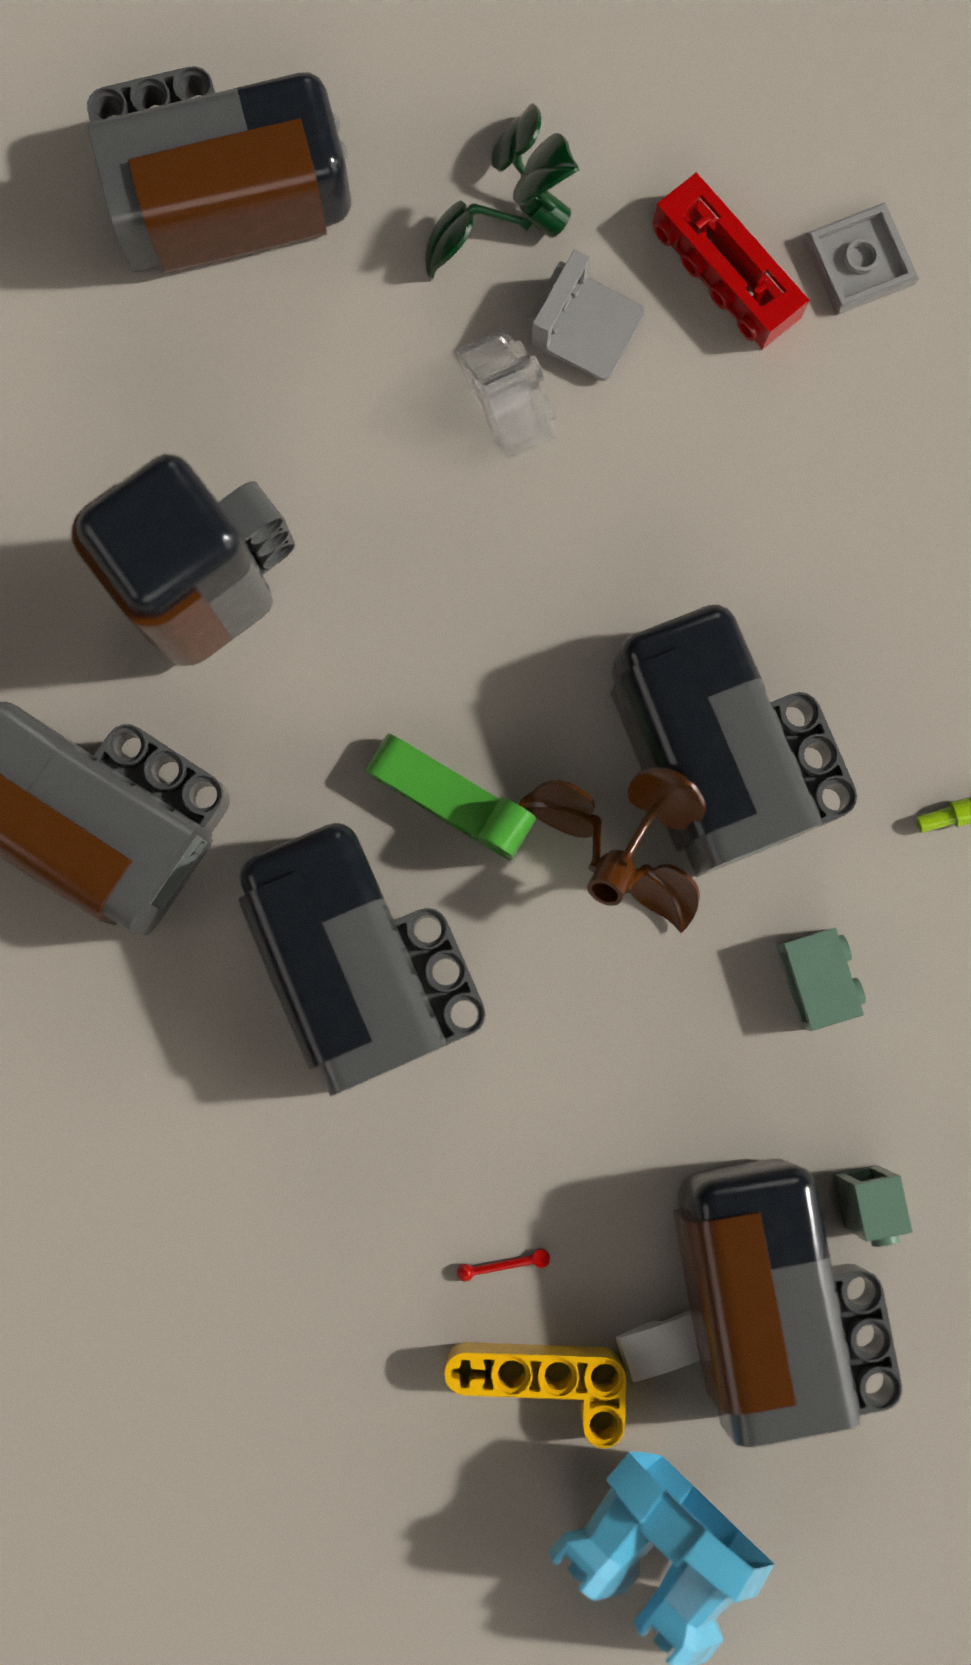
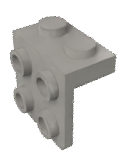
(584, 320)

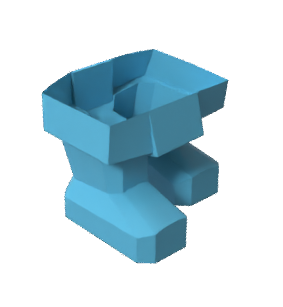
(708, 1555)

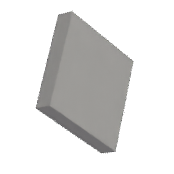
(861, 258)

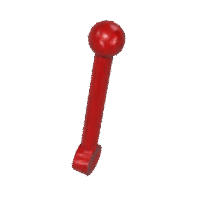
(539, 1258)

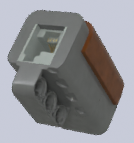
(103, 822)

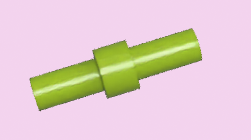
(956, 813)

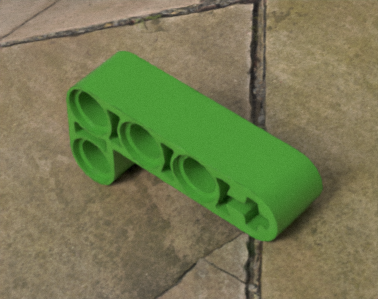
(450, 797)

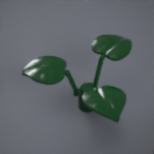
(544, 169)

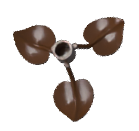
(664, 796)

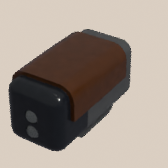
(218, 168)

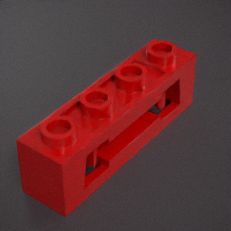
(682, 223)

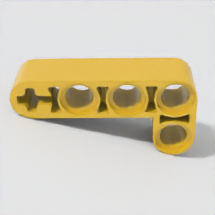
(533, 1382)

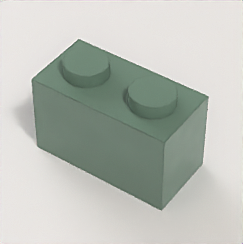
(821, 979)
(873, 1204)

